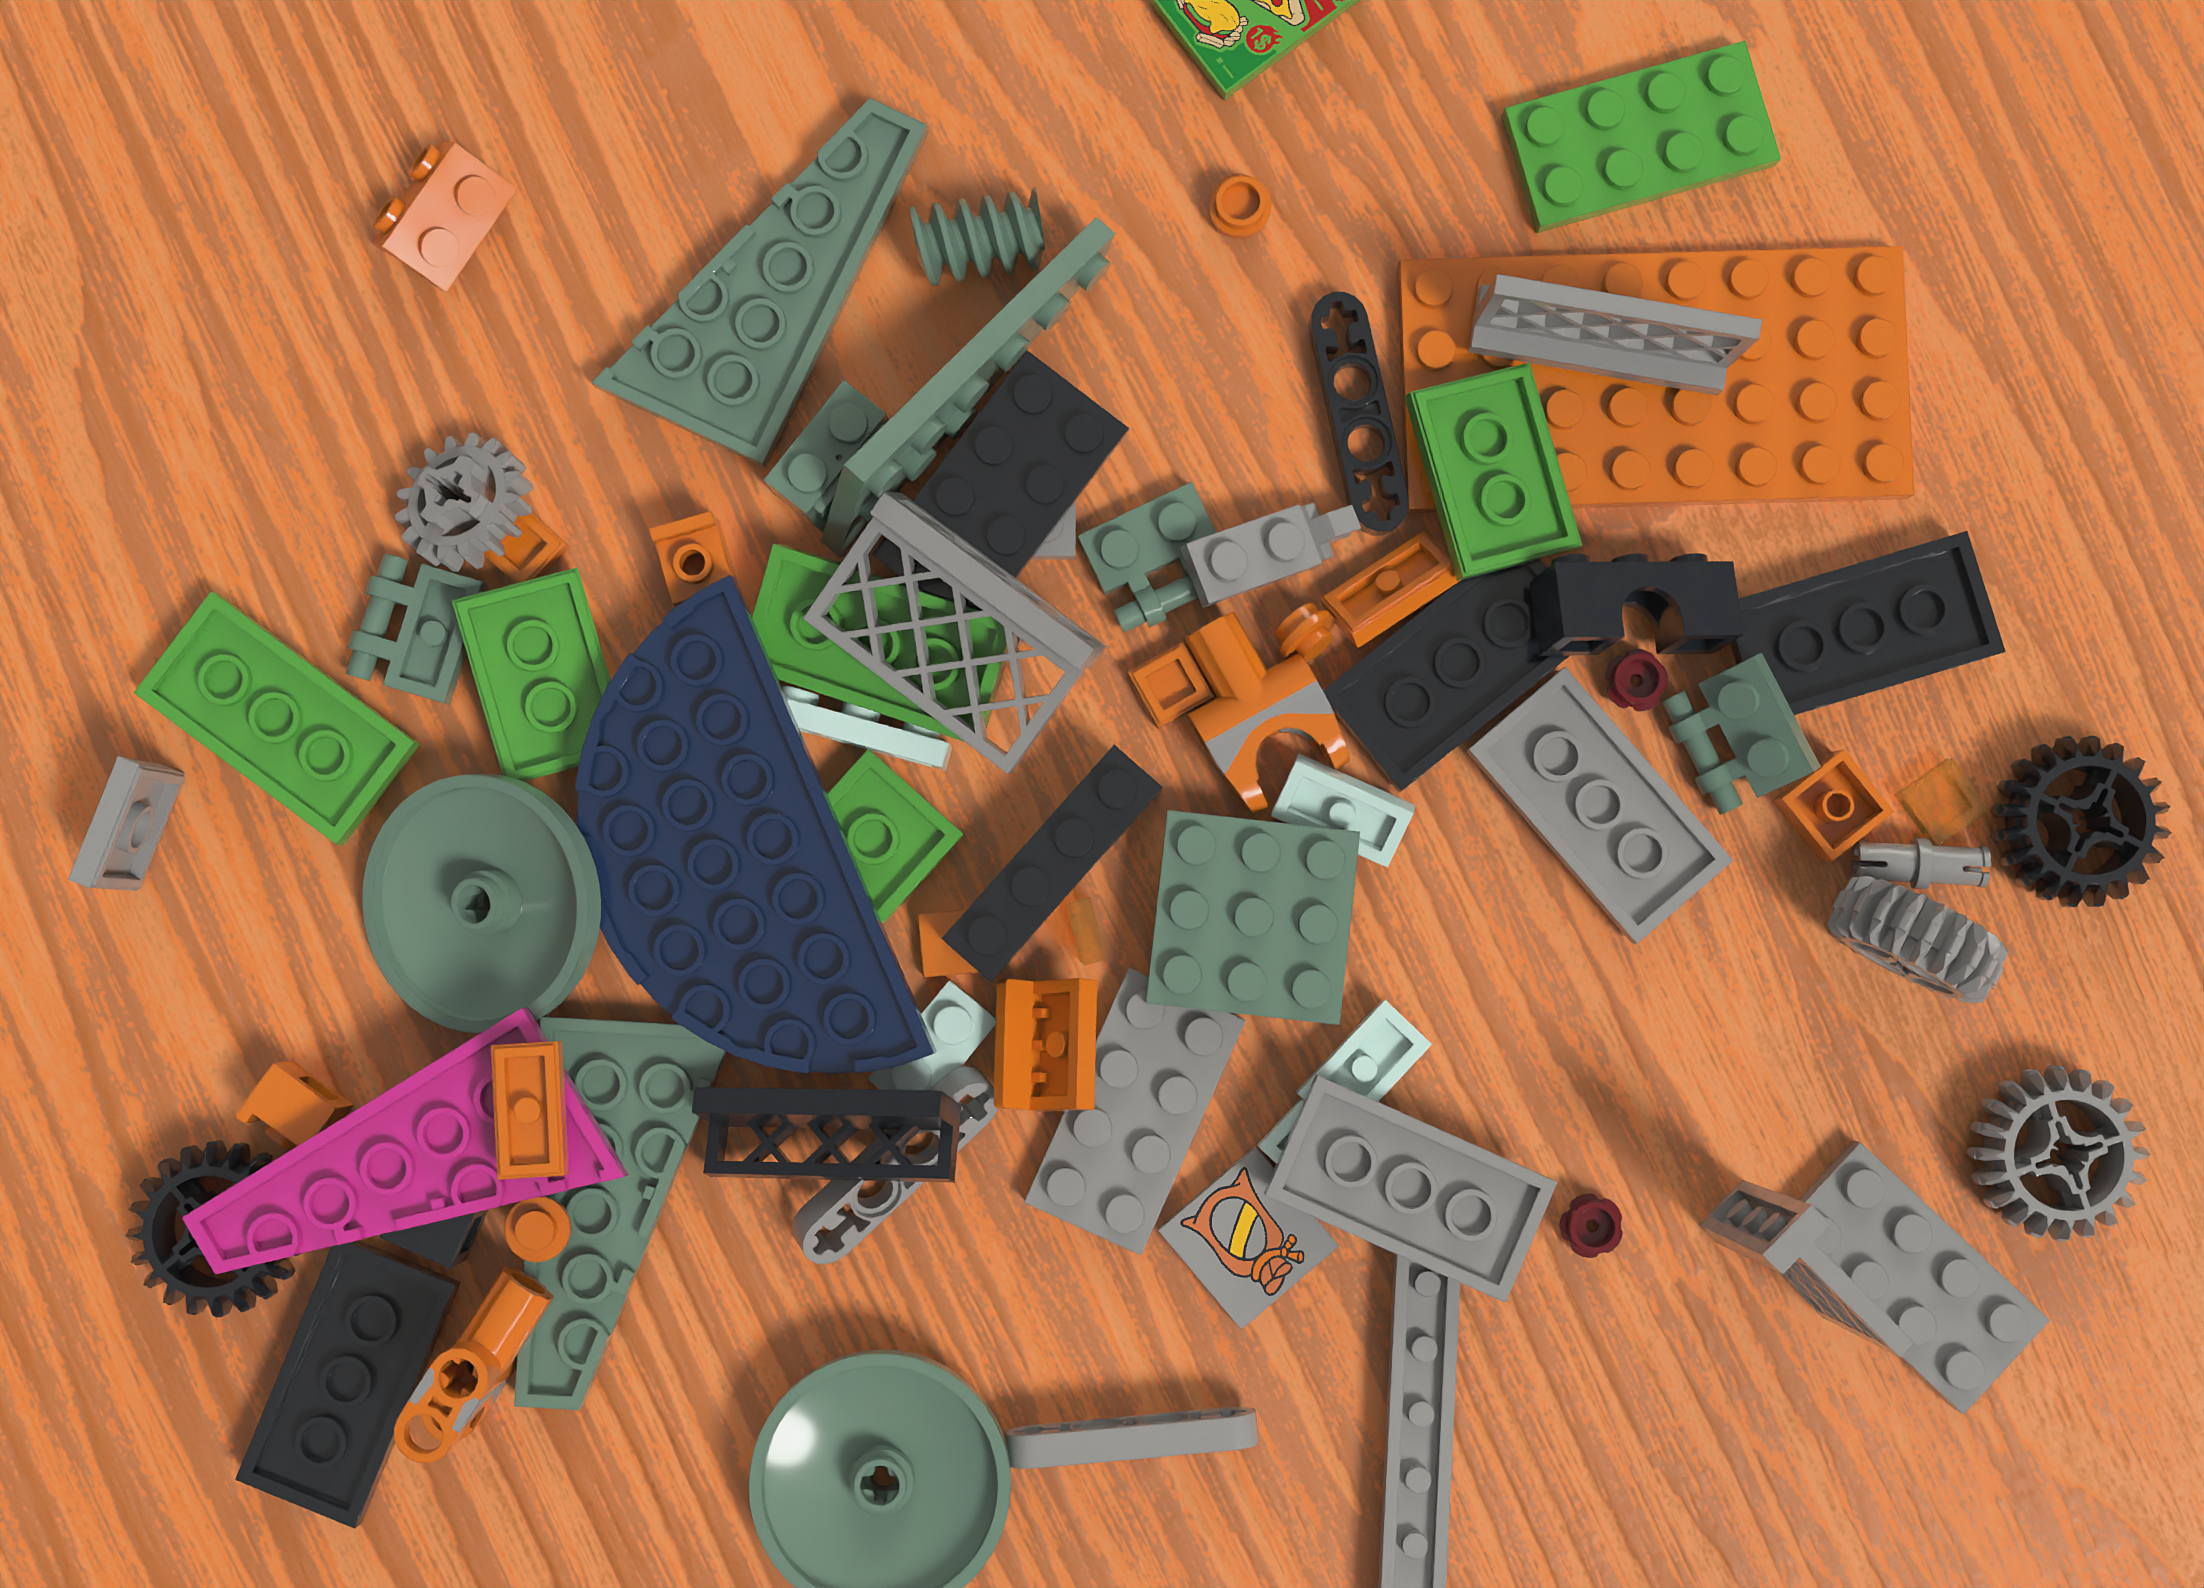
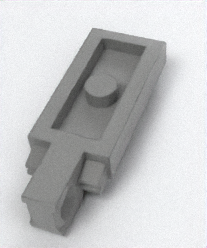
(1264, 550)

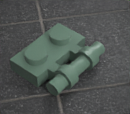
(1143, 543)
(429, 643)
(1756, 725)

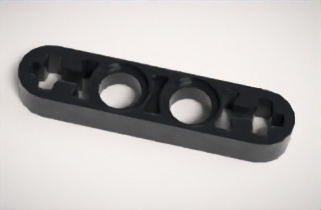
(1365, 412)

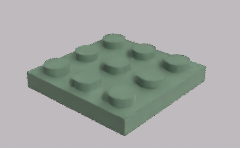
(1253, 917)

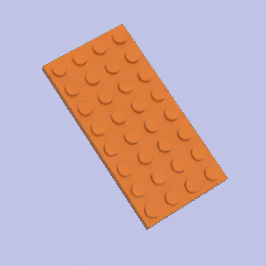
(1801, 414)

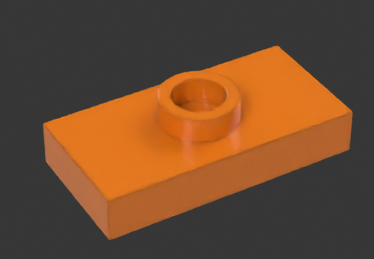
(1390, 589)
(529, 1110)

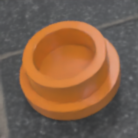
(1239, 206)
(1305, 632)
(538, 1229)

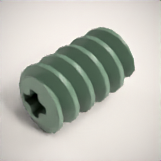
(978, 237)

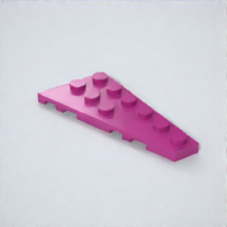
(396, 1164)

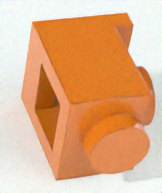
(686, 537)
(293, 1105)

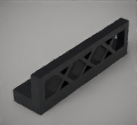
(834, 1109)

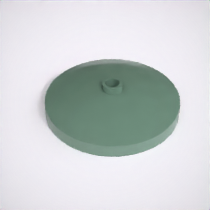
(481, 901)
(817, 1491)

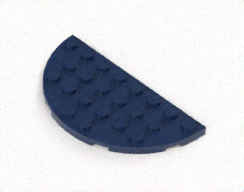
(728, 858)

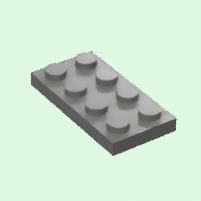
(1599, 805)
(1152, 1086)
(1410, 1188)
(1923, 1276)

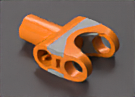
(1256, 705)
(476, 1368)

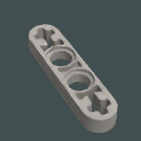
(827, 1205)
(1132, 1437)

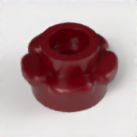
(1652, 675)
(1608, 1230)

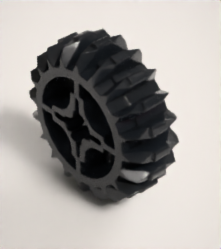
(2105, 779)
(173, 1260)

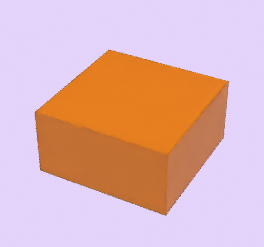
(1833, 806)

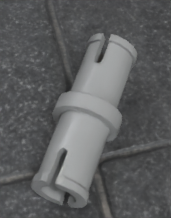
(1922, 863)

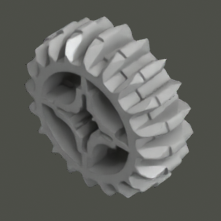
(1918, 939)
(2079, 1199)

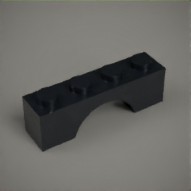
(1052, 863)

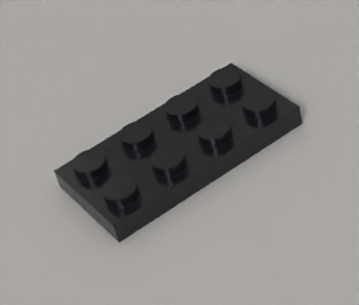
(1016, 470)
(1872, 624)
(1444, 673)
(347, 1381)

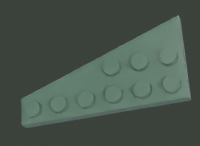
(760, 312)
(948, 399)
(641, 1094)

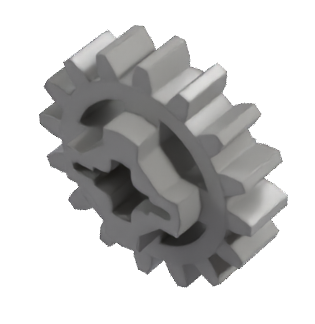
(464, 502)

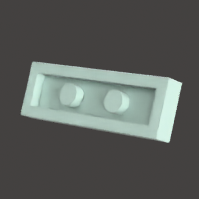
(861, 729)

